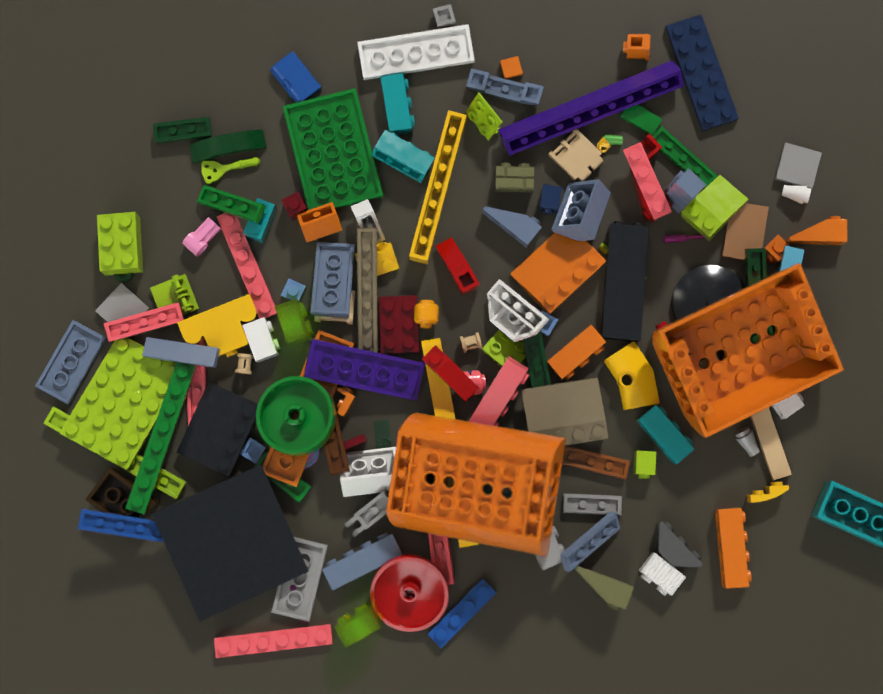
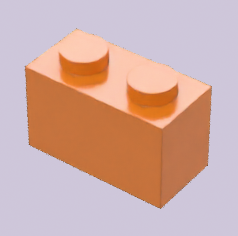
(319, 222)

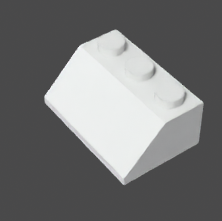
(368, 472)

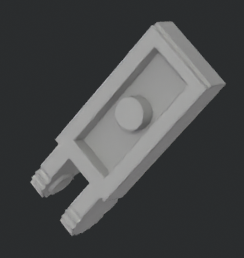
(370, 513)

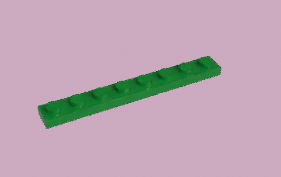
(160, 438)

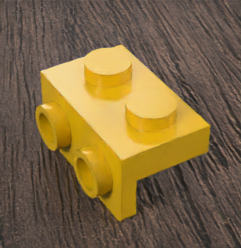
(385, 258)

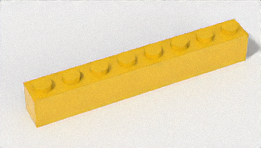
(437, 187)

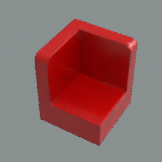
(651, 146)

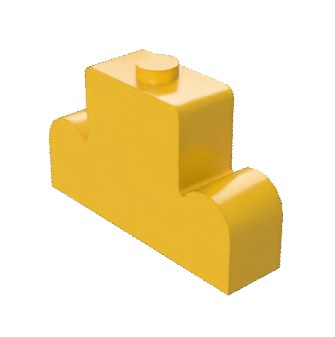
(221, 325)

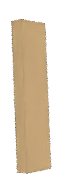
(770, 444)

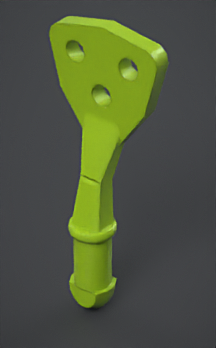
(222, 169)

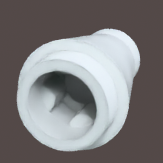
(797, 193)

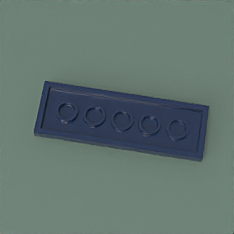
(701, 72)

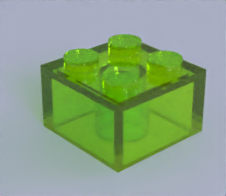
(293, 322)
(358, 625)

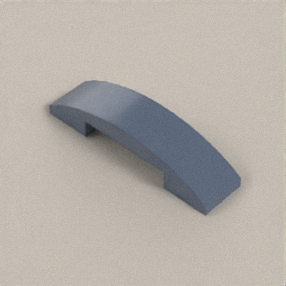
(504, 89)

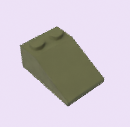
(609, 589)

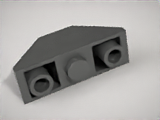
(674, 548)

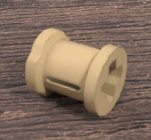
(471, 342)
(247, 370)

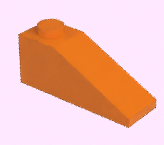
(828, 232)

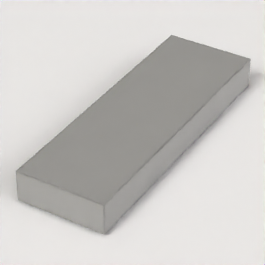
(591, 504)

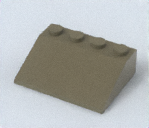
(566, 411)

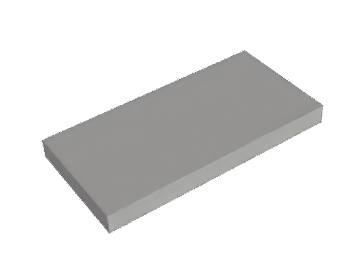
(300, 602)

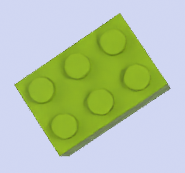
(120, 243)

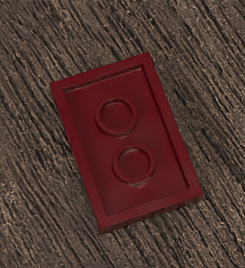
(397, 326)

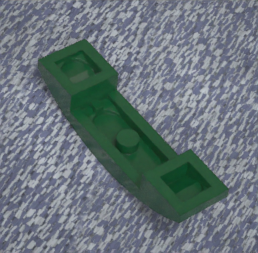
(227, 144)

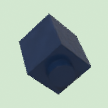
(550, 199)

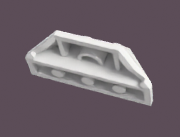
(513, 313)

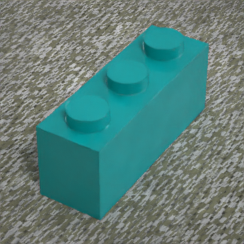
(397, 104)
(402, 156)
(665, 434)

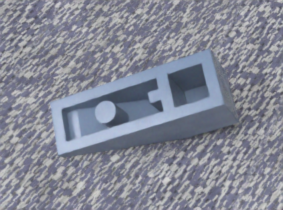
(517, 225)

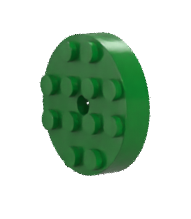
(276, 412)

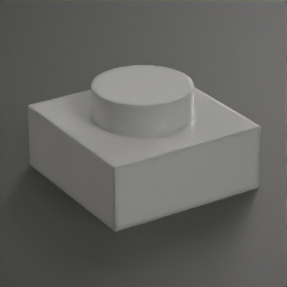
(444, 16)

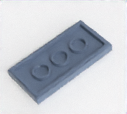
(332, 279)
(71, 362)

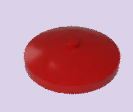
(409, 593)

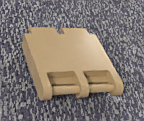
(577, 156)

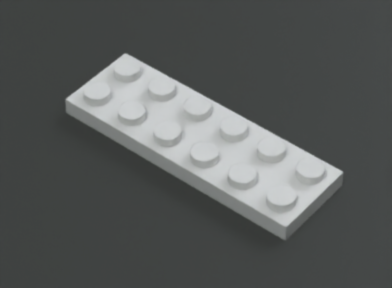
(416, 52)

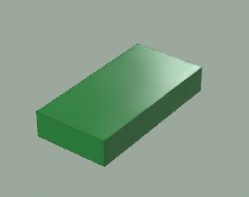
(641, 119)

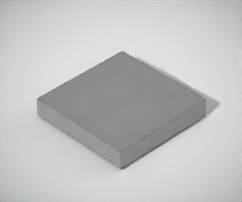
(798, 165)
(121, 304)

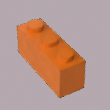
(576, 353)

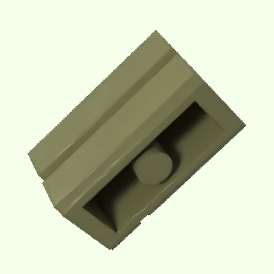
(514, 178)

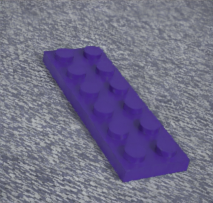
(364, 369)

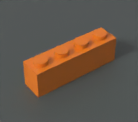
(731, 547)

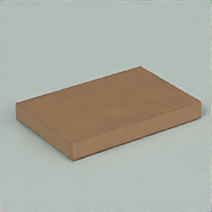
(745, 231)

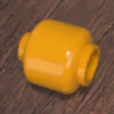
(426, 313)

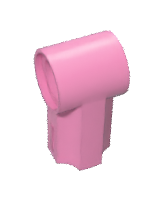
(198, 240)

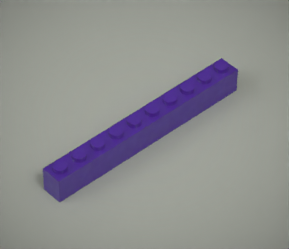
(591, 107)

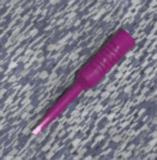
(679, 238)

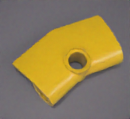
(643, 386)

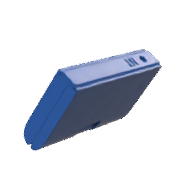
(295, 78)

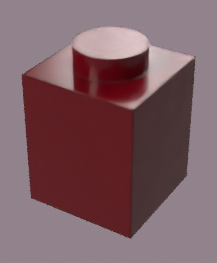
(294, 205)

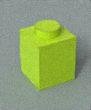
(644, 464)

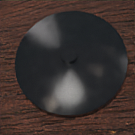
(702, 288)

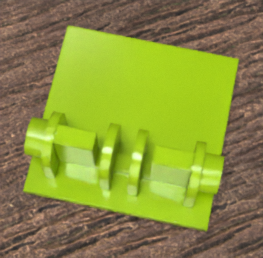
(484, 117)
(175, 291)
(502, 347)

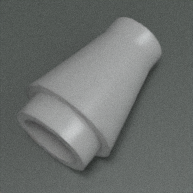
(747, 440)

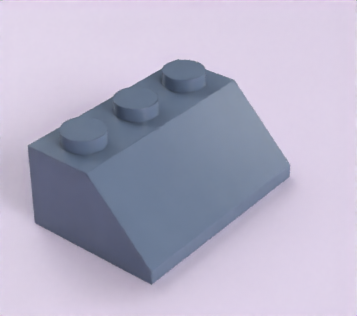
(581, 210)

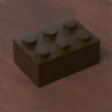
(112, 495)

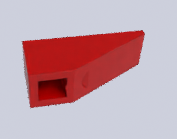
(457, 266)

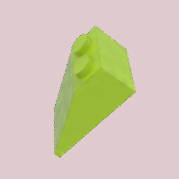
(713, 207)

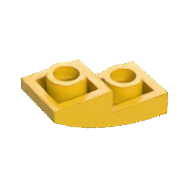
(772, 491)

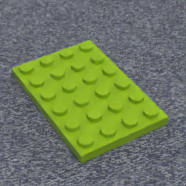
(120, 403)

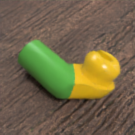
(608, 140)

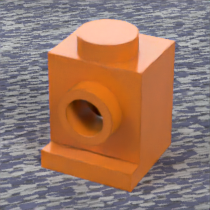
(637, 46)

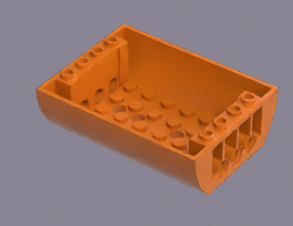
(749, 373)
(473, 457)

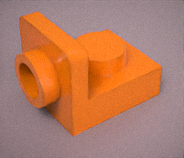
(775, 249)
(344, 404)

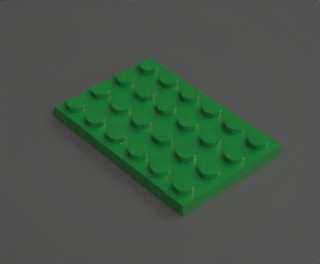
(333, 150)

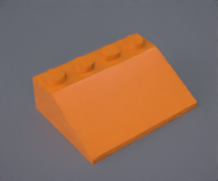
(557, 270)

